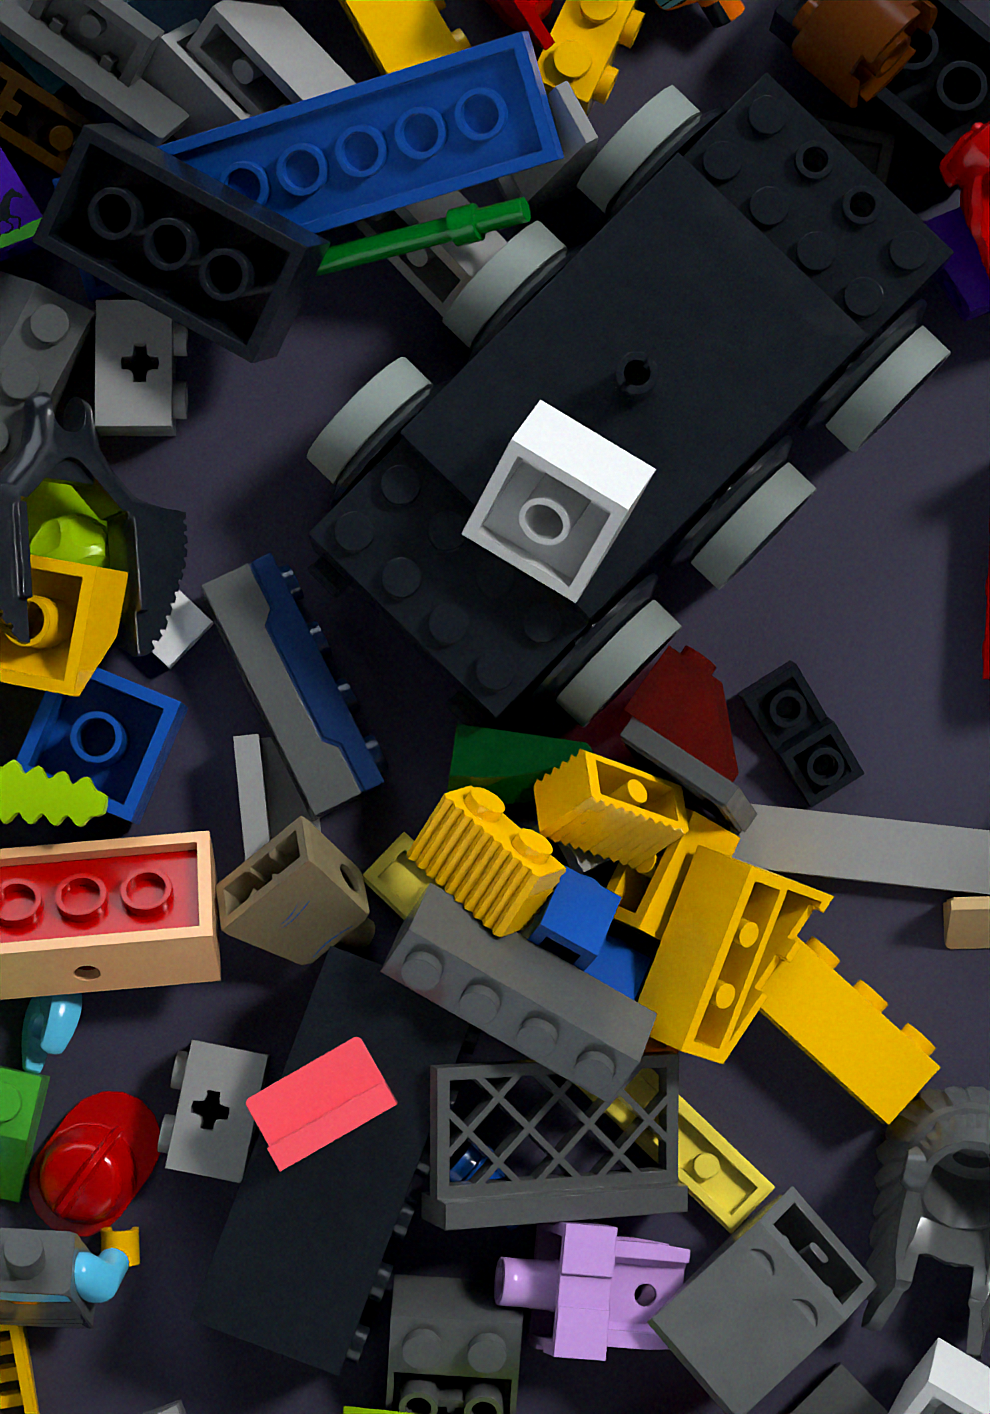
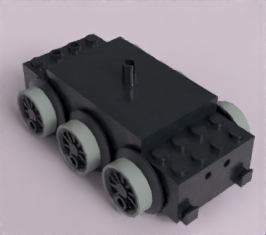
(694, 331)

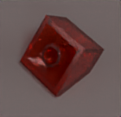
(687, 708)

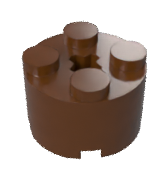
(858, 43)

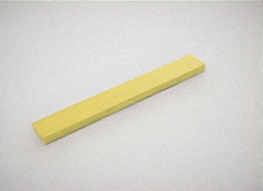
(706, 1161)

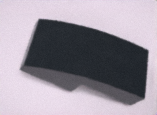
(801, 733)

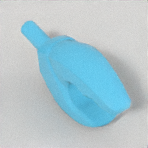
(48, 1028)

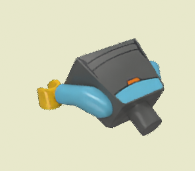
(56, 1280)

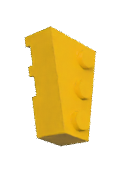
(721, 950)

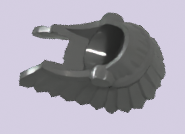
(934, 1202)

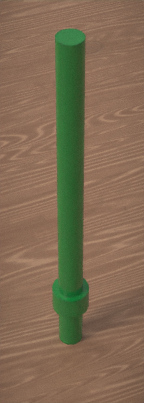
(461, 226)

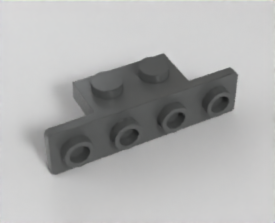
(101, 54)

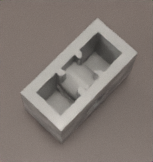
(121, 403)
(228, 1146)

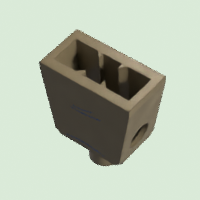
(297, 897)

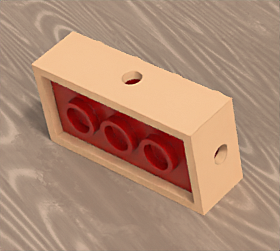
(108, 915)

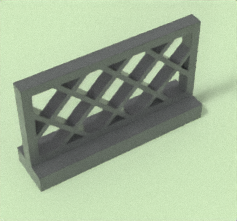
(543, 1196)

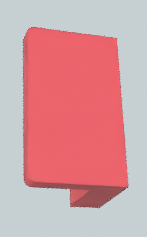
(320, 1102)

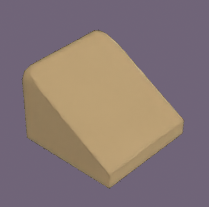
(967, 922)

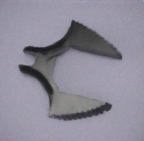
(141, 536)

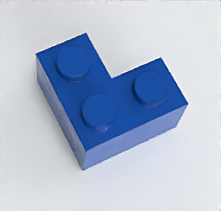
(576, 929)

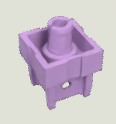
(585, 1288)

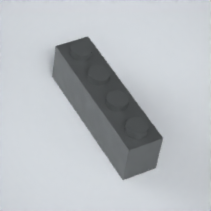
(520, 994)

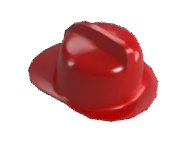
(94, 1163)

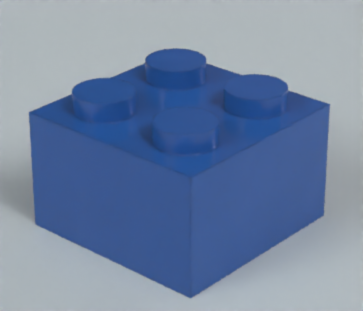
(108, 733)

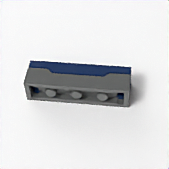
(292, 685)

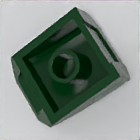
(506, 762)

